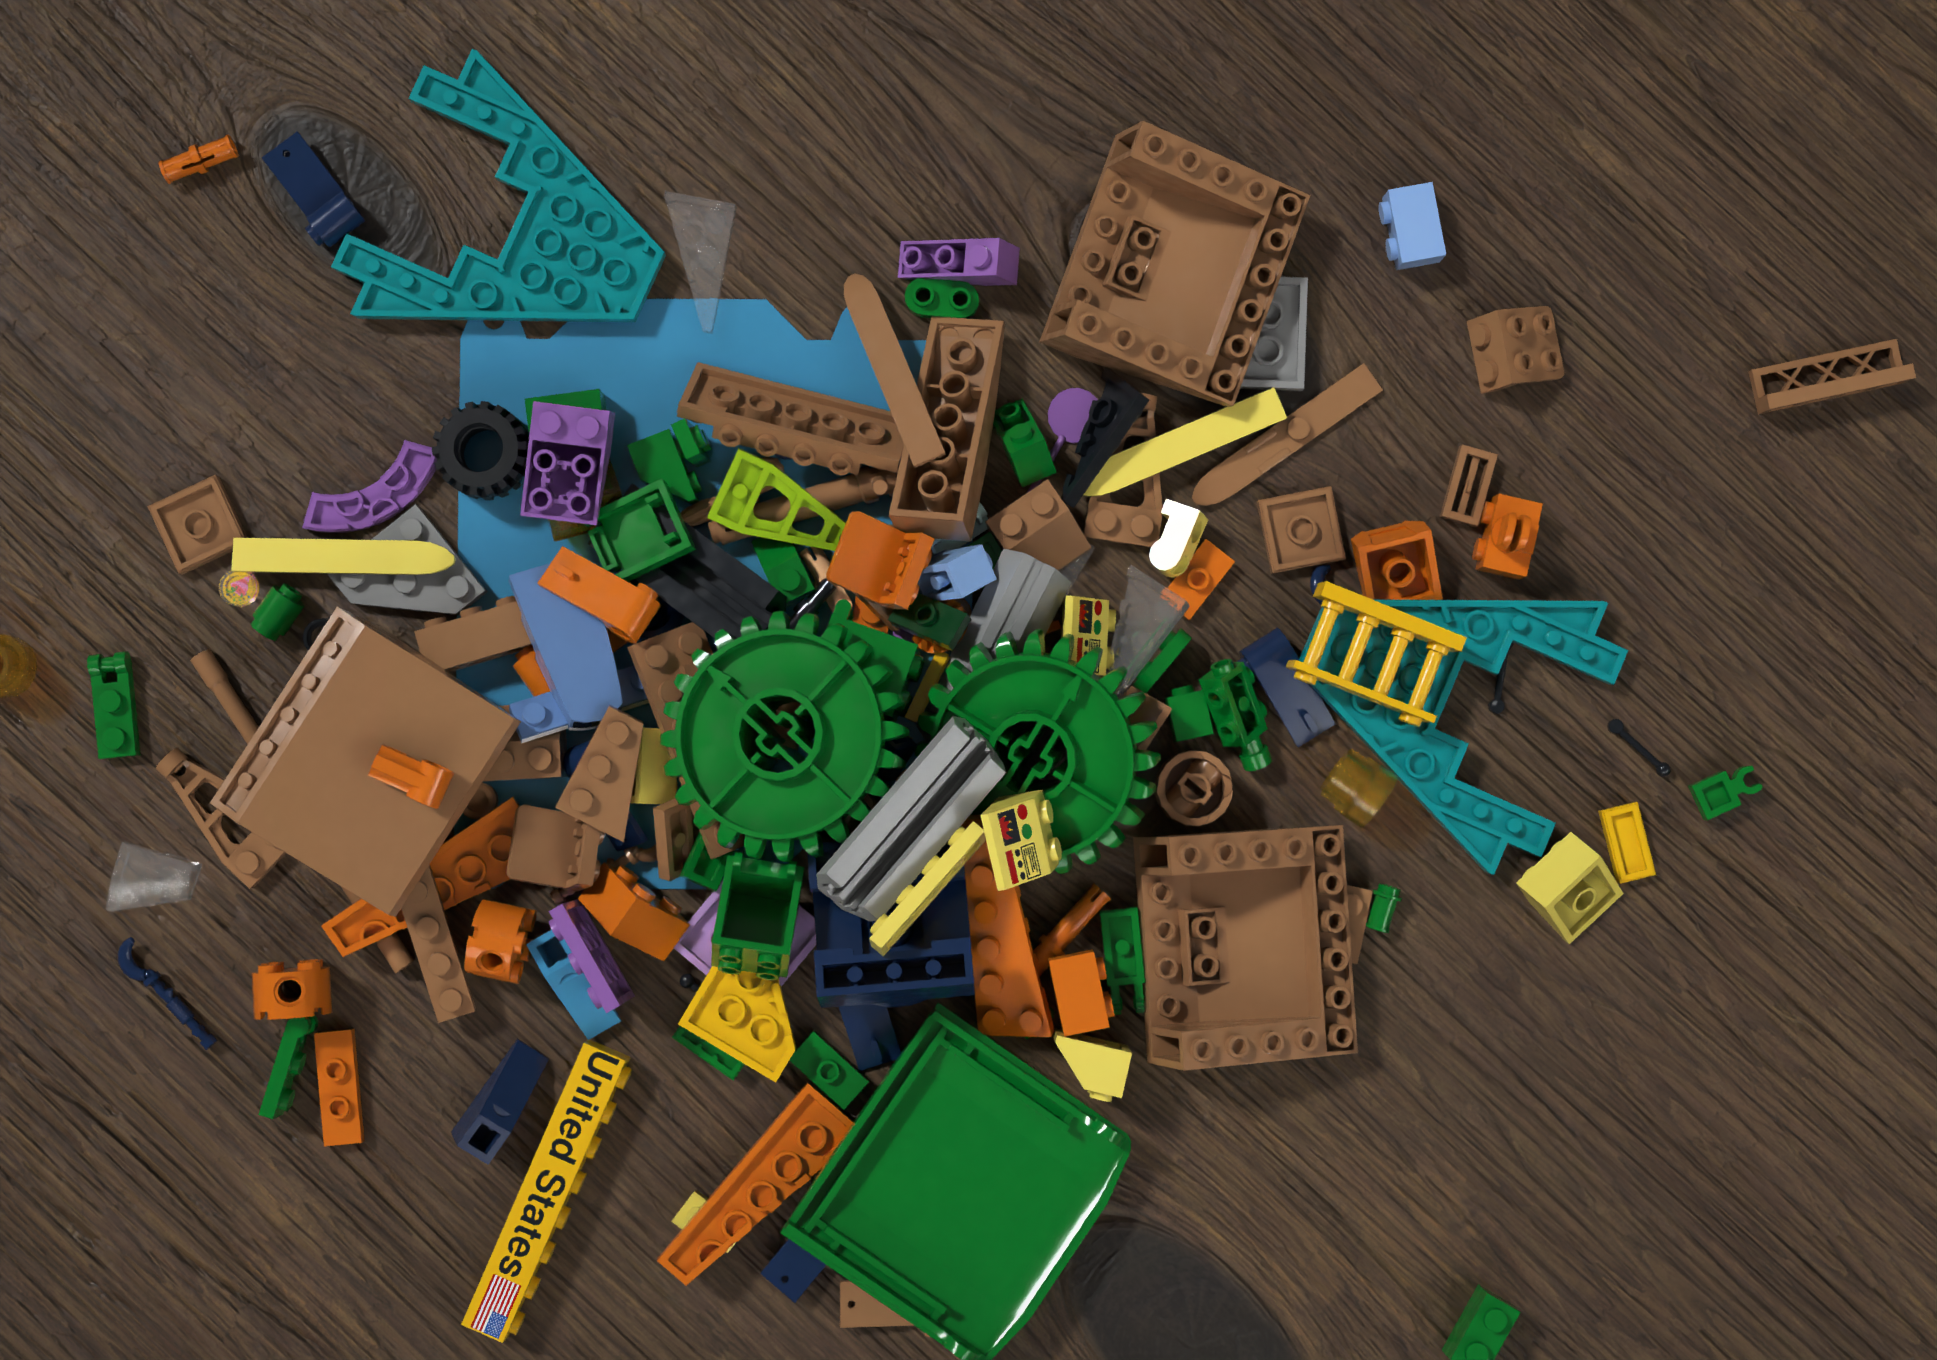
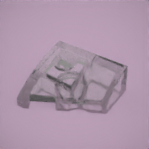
(150, 878)

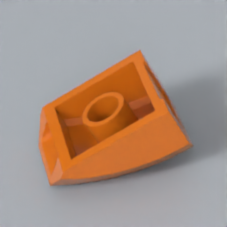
(1397, 562)

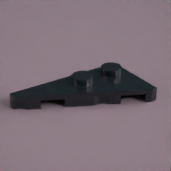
(1103, 432)

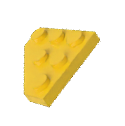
(743, 1019)

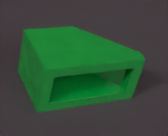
(784, 569)

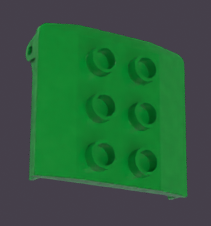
(961, 1188)

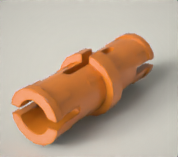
(198, 159)

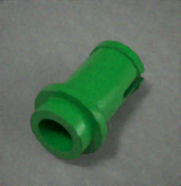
(1383, 907)

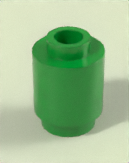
(277, 611)

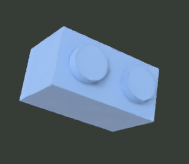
(1412, 226)
(956, 573)

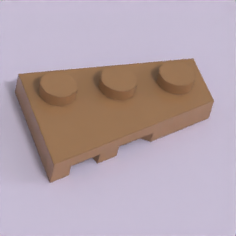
(605, 775)

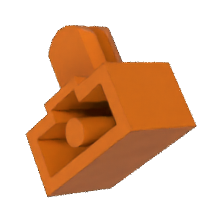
(1507, 536)

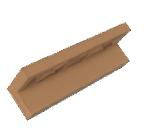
(1837, 386)

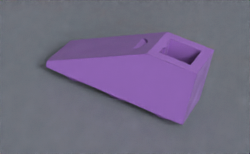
(966, 260)

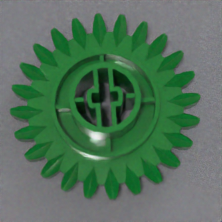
(727, 711)
(1086, 724)

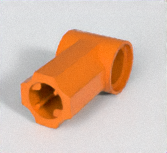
(420, 780)

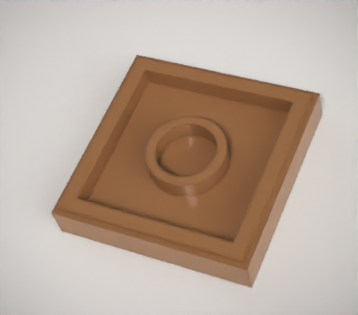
(197, 524)
(1301, 530)

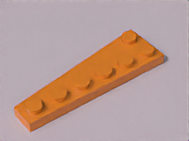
(461, 868)
(1003, 959)
(769, 1173)

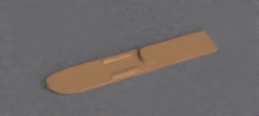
(892, 371)
(1286, 437)

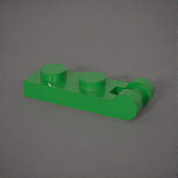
(114, 706)
(287, 1064)

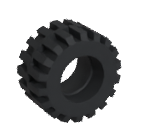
(457, 433)

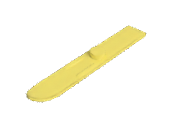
(1188, 442)
(339, 556)

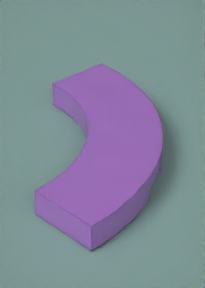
(377, 502)

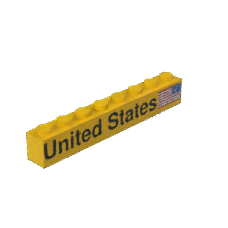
(546, 1190)

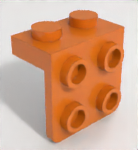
(879, 561)

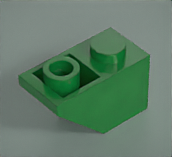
(1023, 443)
(662, 458)

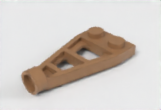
(1128, 523)
(247, 860)

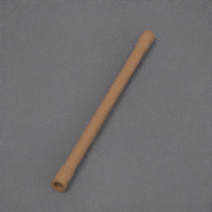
(218, 682)

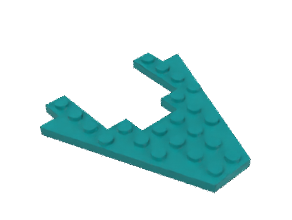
(569, 248)
(1429, 758)

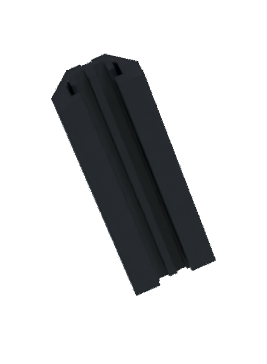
(711, 584)

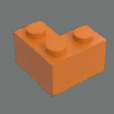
(633, 912)
(1079, 992)

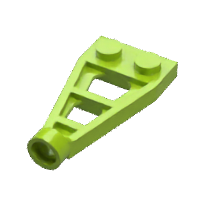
(741, 489)

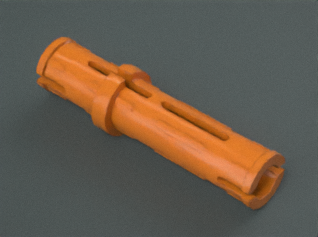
(1070, 926)

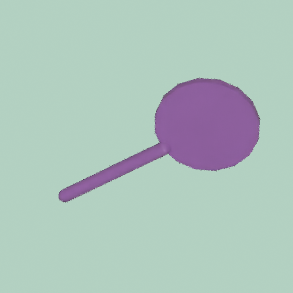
(1067, 418)

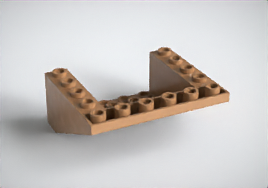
(1175, 265)
(311, 757)
(1245, 946)

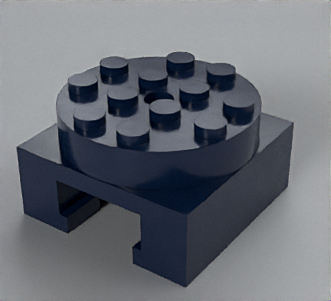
(924, 963)

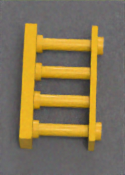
(1404, 629)

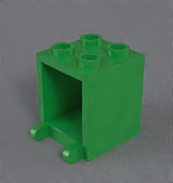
(896, 653)
(756, 917)

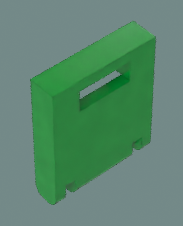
(633, 535)

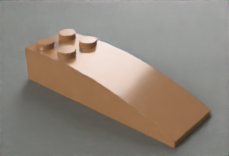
(960, 394)

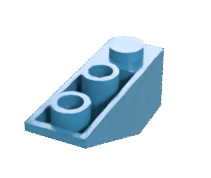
(570, 987)

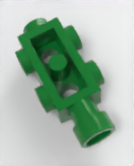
(1237, 711)

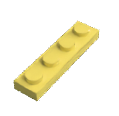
(916, 899)

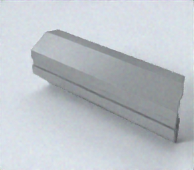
(1017, 601)
(912, 821)

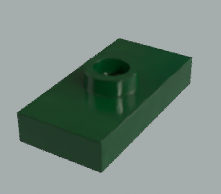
(932, 621)

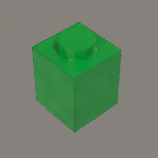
(1188, 714)

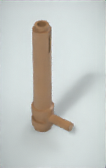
(834, 494)

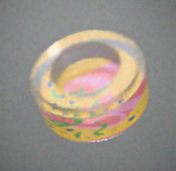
(239, 588)

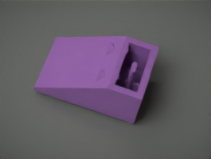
(567, 462)

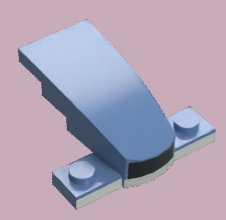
(574, 660)

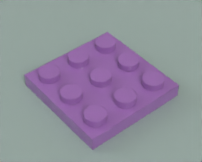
(590, 955)

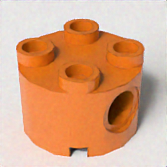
(499, 941)
(269, 994)

